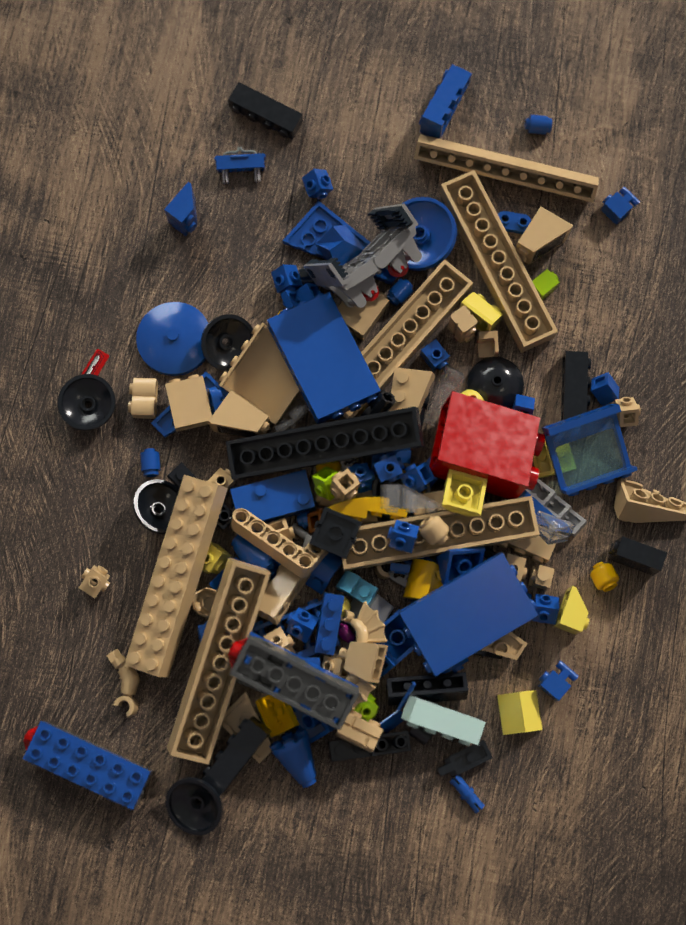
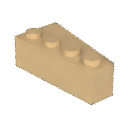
(410, 387)

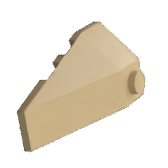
(644, 506)

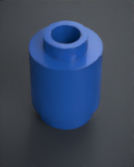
(538, 124)
(400, 292)
(150, 462)

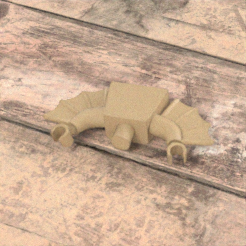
(364, 657)

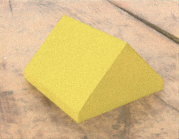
(519, 712)

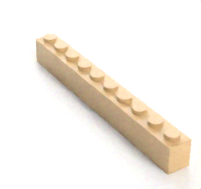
(506, 168)

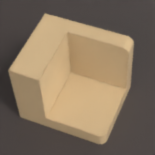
(487, 344)

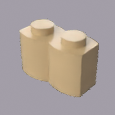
(144, 398)

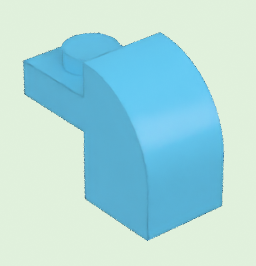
(356, 588)

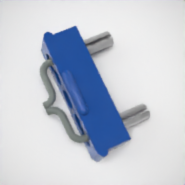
(240, 163)

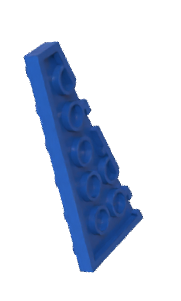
(315, 226)

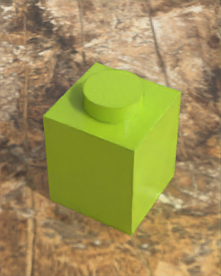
(546, 283)

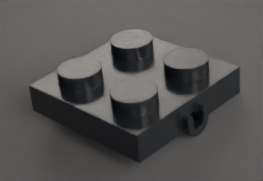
(335, 533)

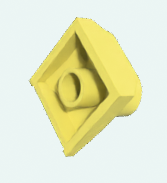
(464, 493)

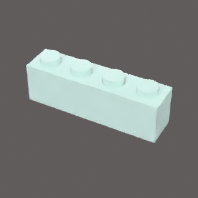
(443, 720)

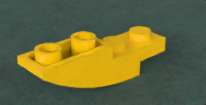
(358, 508)

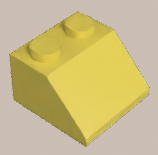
(486, 314)
(572, 612)

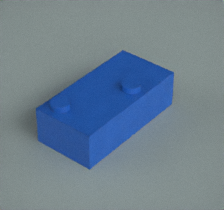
(275, 497)

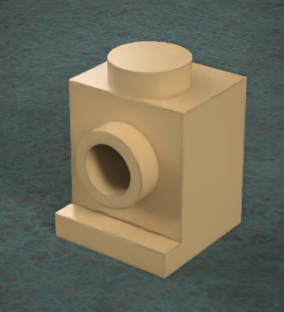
(226, 474)
(541, 577)

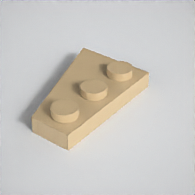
(236, 714)

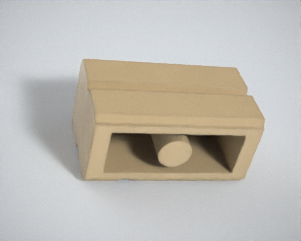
(462, 325)
(360, 732)

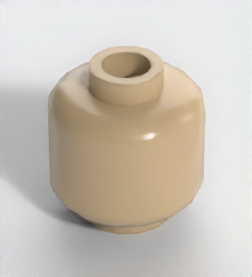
(434, 530)

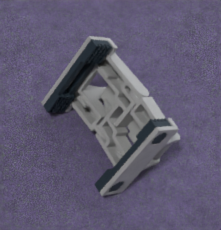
(389, 250)

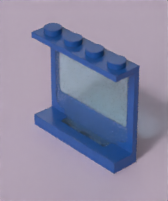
(588, 450)

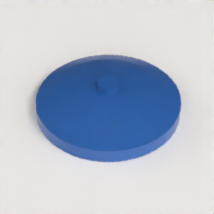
(434, 231)
(172, 338)

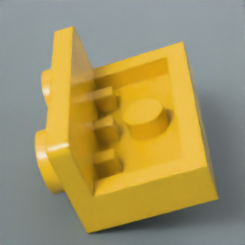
(276, 715)

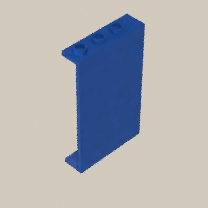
(323, 358)
(467, 614)

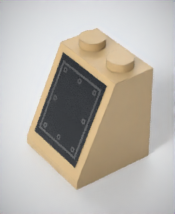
(542, 235)
(239, 418)

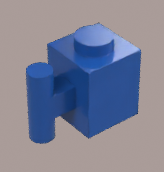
(617, 206)
(554, 683)

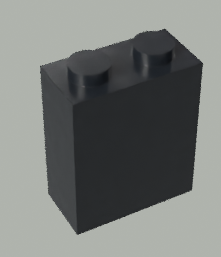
(637, 555)

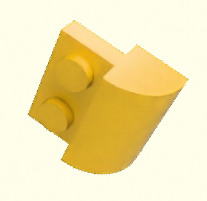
(422, 579)

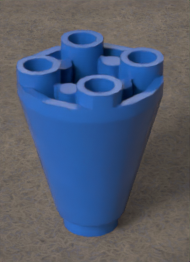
(251, 554)
(296, 756)

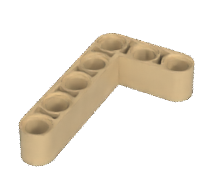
(278, 550)

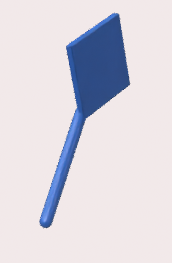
(395, 718)

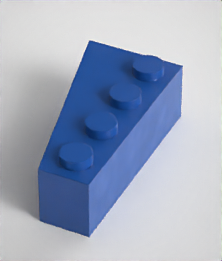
(445, 101)

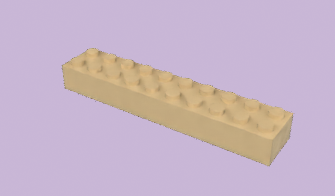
(498, 261)
(413, 325)
(497, 524)
(175, 576)
(210, 678)

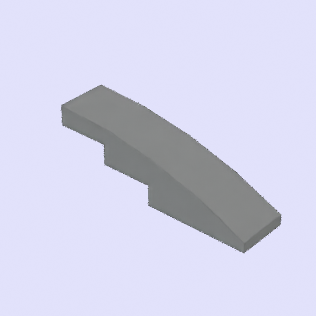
(557, 506)

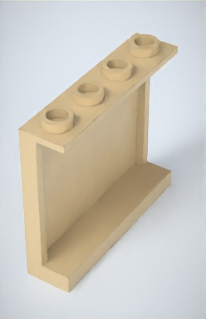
(261, 375)

